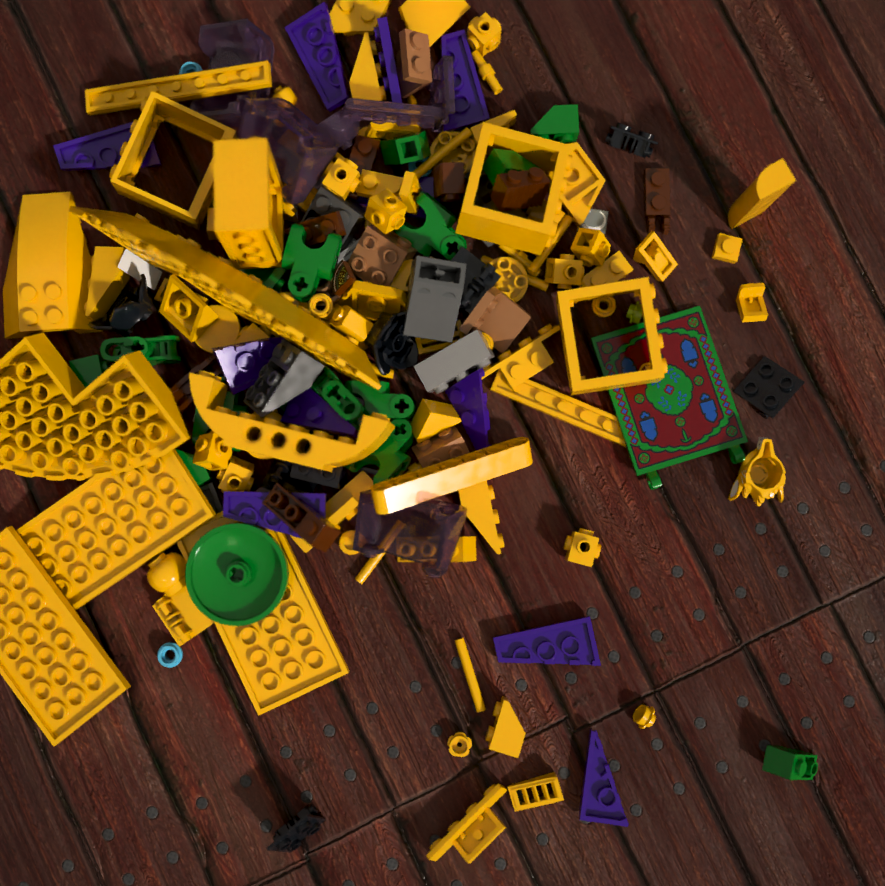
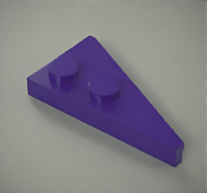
(470, 404)
(313, 413)
(599, 795)

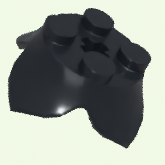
(128, 308)
(389, 344)

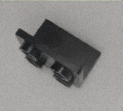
(331, 479)

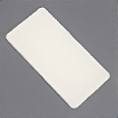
(136, 266)

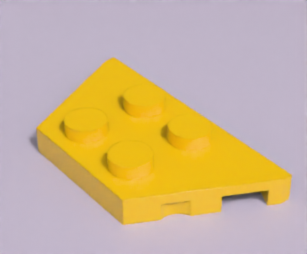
(357, 15)
(582, 185)
(374, 299)

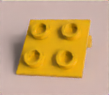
(181, 616)

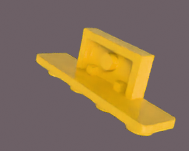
(526, 360)
(342, 504)
(474, 831)

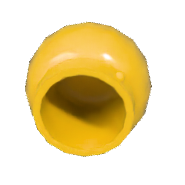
(167, 573)

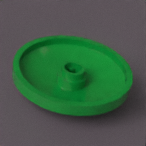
(237, 574)

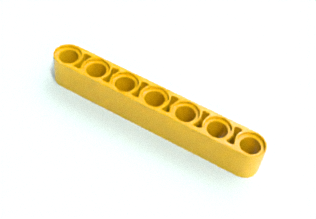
(451, 475)

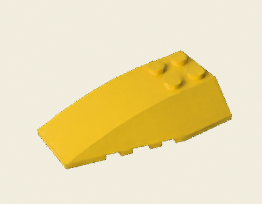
(47, 269)

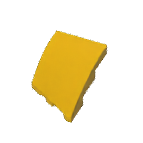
(432, 16)

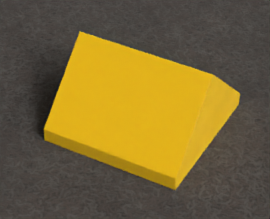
(186, 309)

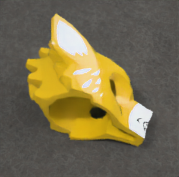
(760, 474)

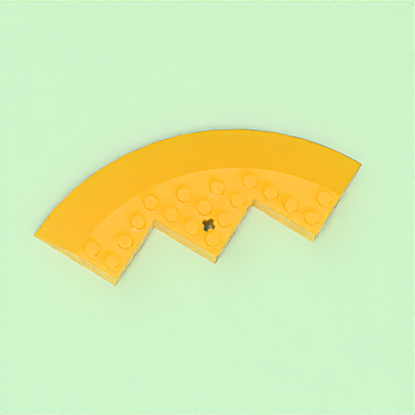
(234, 290)
(75, 431)

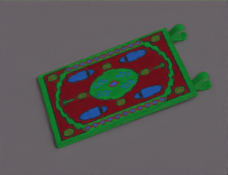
(684, 412)

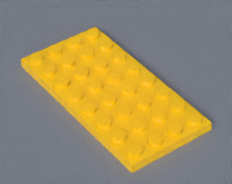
(115, 526)
(47, 647)
(288, 648)

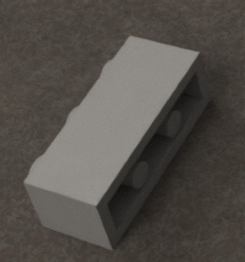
(454, 362)

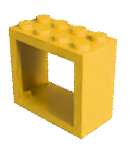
(132, 153)
(248, 203)
(507, 228)
(658, 365)

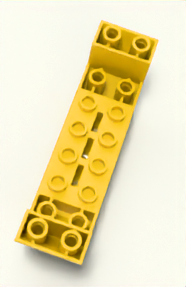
(242, 431)

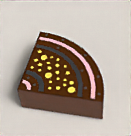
(342, 278)

